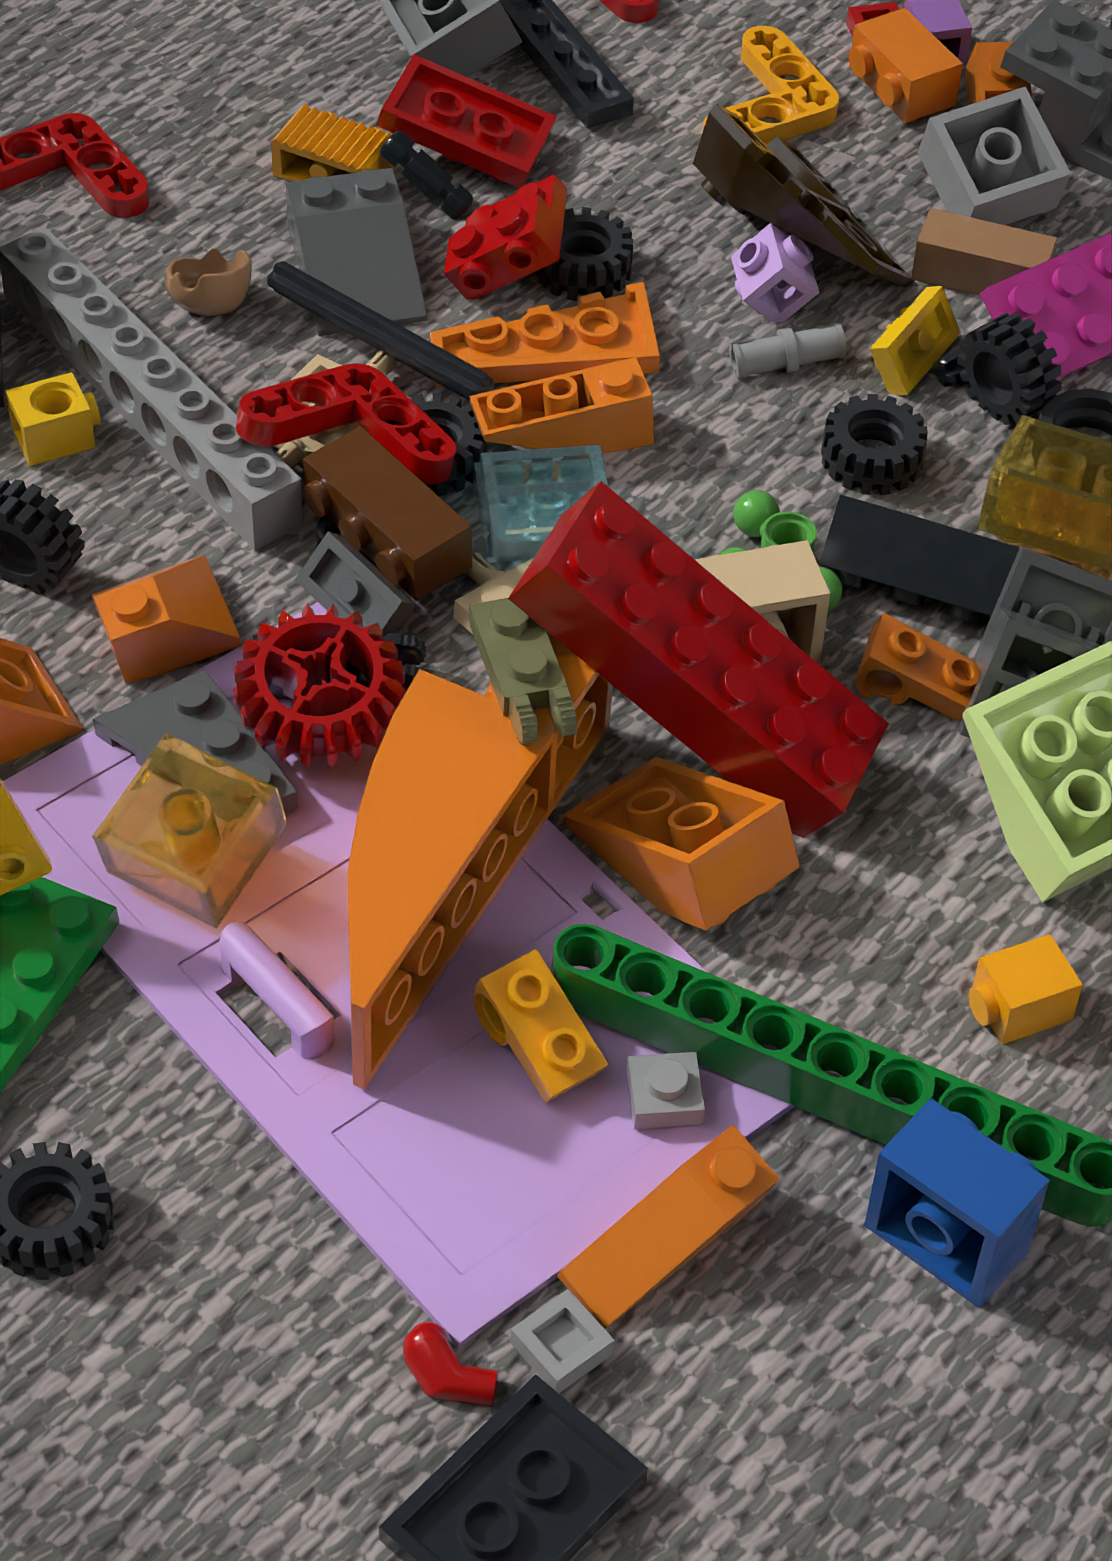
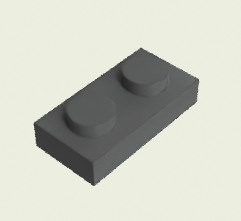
(346, 578)

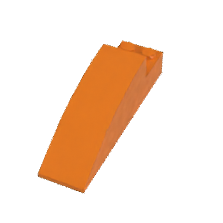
(442, 831)

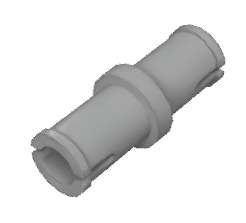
(788, 350)

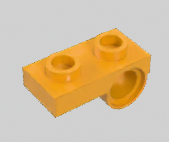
(533, 1015)

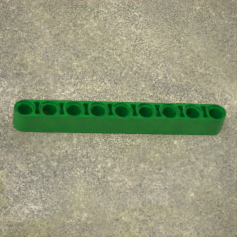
(806, 1050)

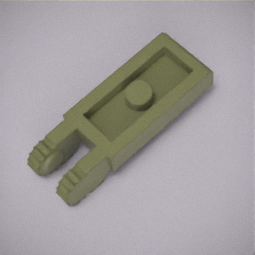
(521, 668)

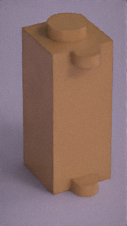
(975, 253)

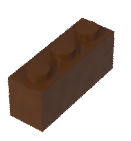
(387, 513)

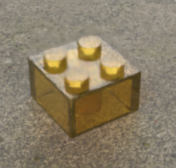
(190, 830)

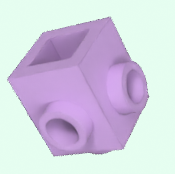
(775, 273)

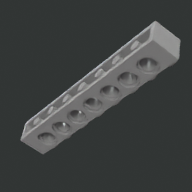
(151, 388)

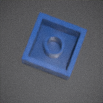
(955, 1201)

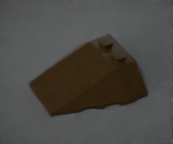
(786, 191)

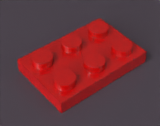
(467, 121)

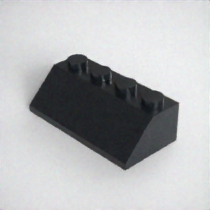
(918, 558)

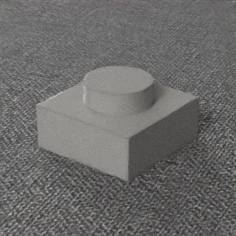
(665, 1090)
(562, 1341)

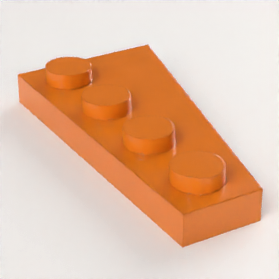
(560, 340)

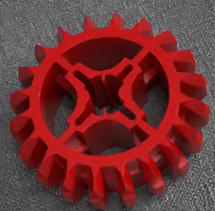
(309, 655)

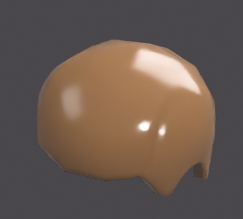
(209, 284)

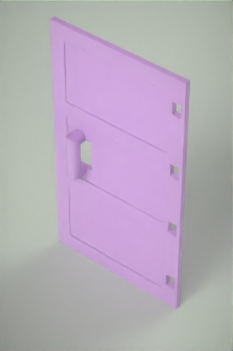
(449, 1149)

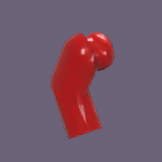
(440, 1371)

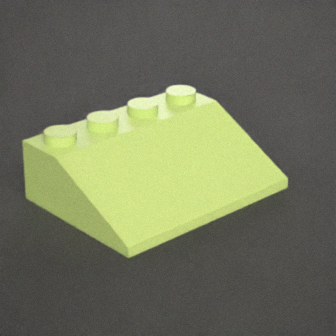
(1051, 769)

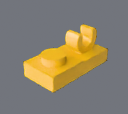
(915, 341)

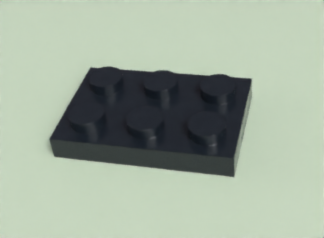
(518, 1488)

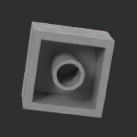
(994, 159)

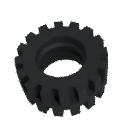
(869, 466)

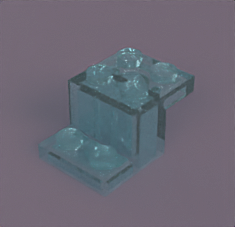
(528, 492)

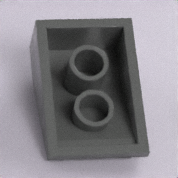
(358, 241)

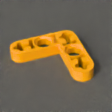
(787, 97)

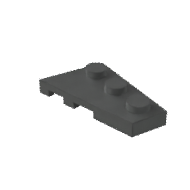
(200, 716)

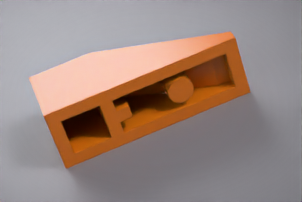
(669, 1226)

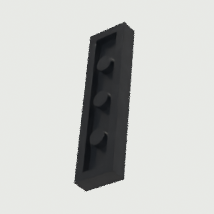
(569, 62)

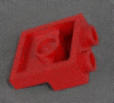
(508, 239)

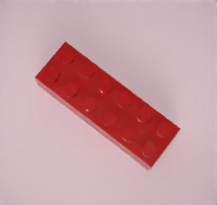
(699, 659)

